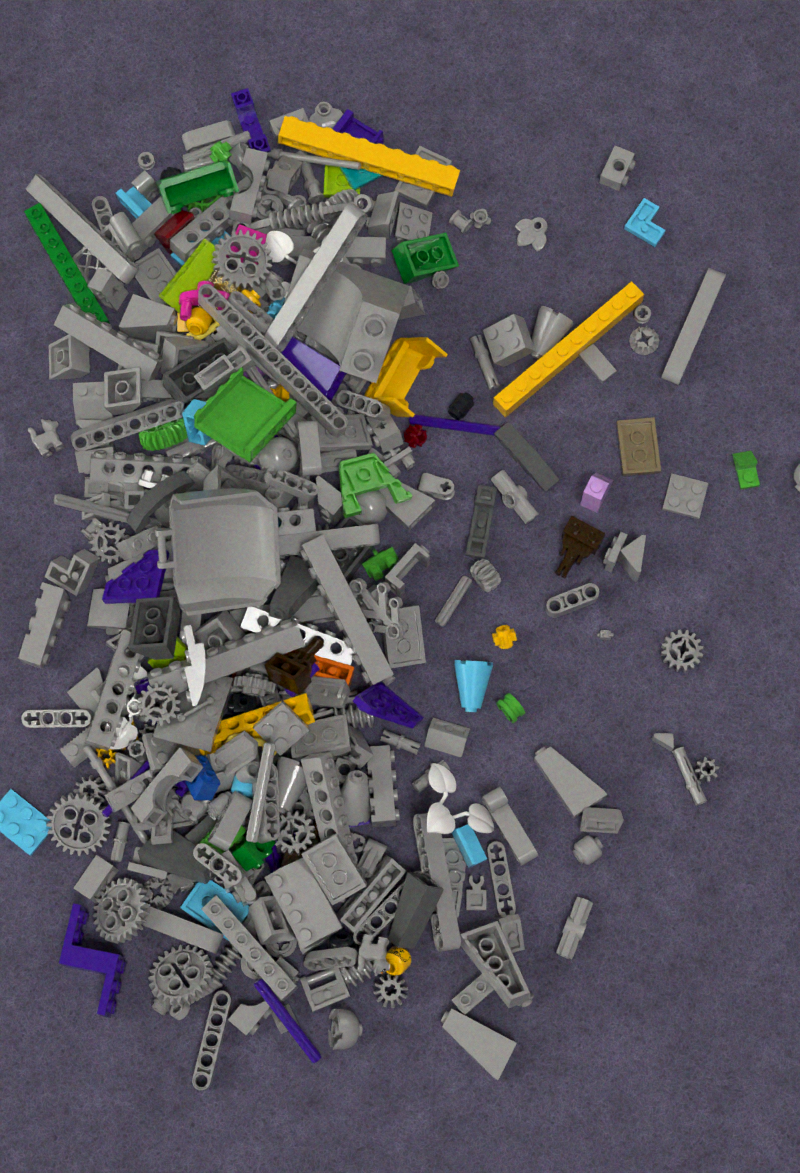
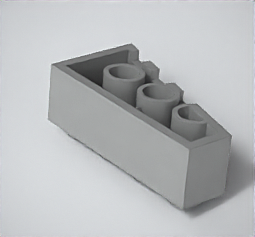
(44, 626)

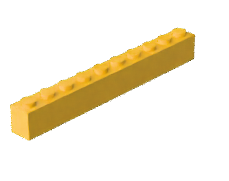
(373, 157)
(568, 349)

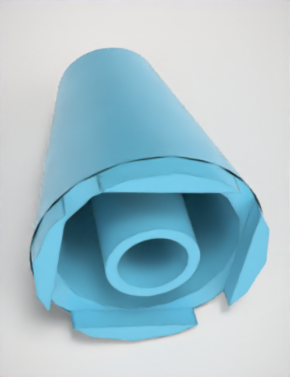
(472, 682)

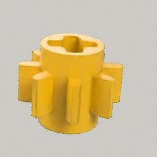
(504, 637)
(107, 762)

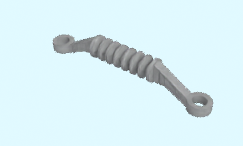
(301, 215)
(317, 229)
(262, 890)

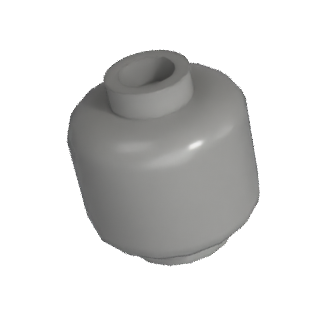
(587, 850)

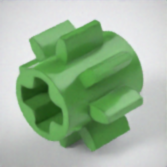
(220, 151)

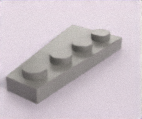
(456, 869)

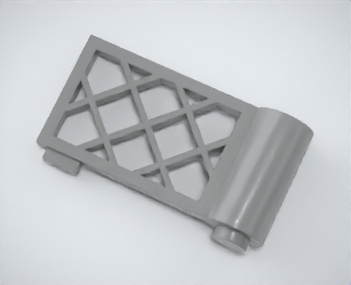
(122, 232)

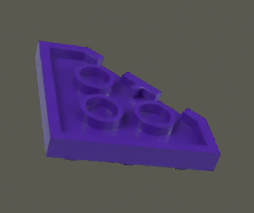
(137, 581)
(385, 704)

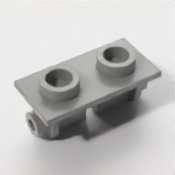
(472, 994)

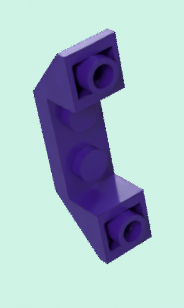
(248, 120)

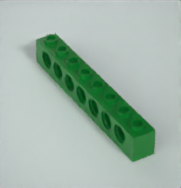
(63, 262)

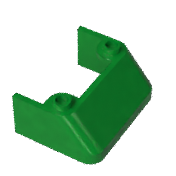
(197, 185)

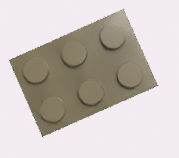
(638, 446)

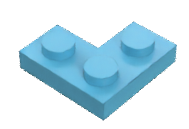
(641, 224)

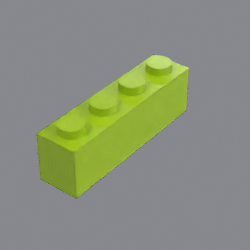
(194, 270)

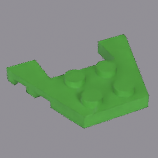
(366, 475)

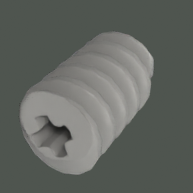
(355, 716)
(351, 974)

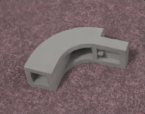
(125, 492)

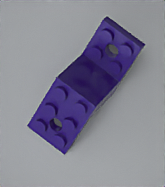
(92, 960)

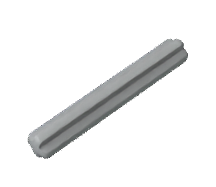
(205, 151)

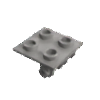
(412, 223)

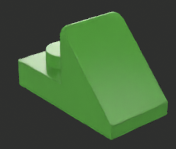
(746, 469)

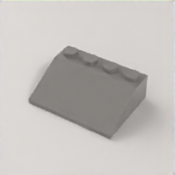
(201, 726)

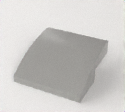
(107, 615)

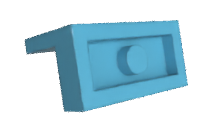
(133, 201)
(469, 845)

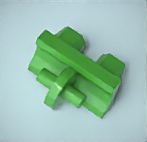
(380, 562)

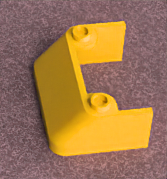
(399, 371)

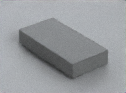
(597, 363)

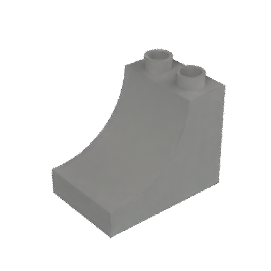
(353, 316)

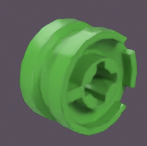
(510, 707)

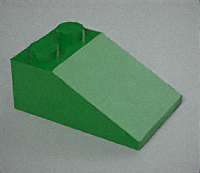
(424, 257)

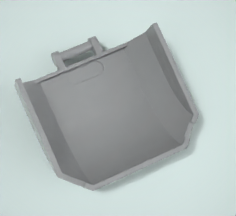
(221, 549)

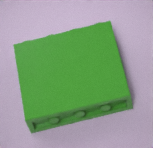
(243, 416)

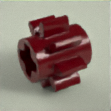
(415, 436)

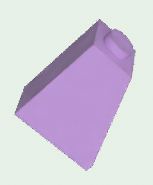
(596, 492)

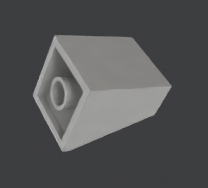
(145, 317)

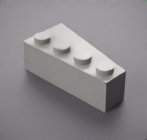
(381, 787)
(494, 959)

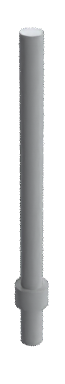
(277, 153)
(96, 762)

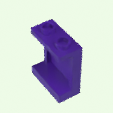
(357, 129)

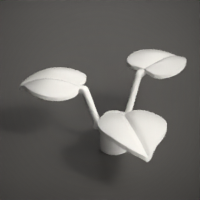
(280, 247)
(127, 732)
(439, 817)

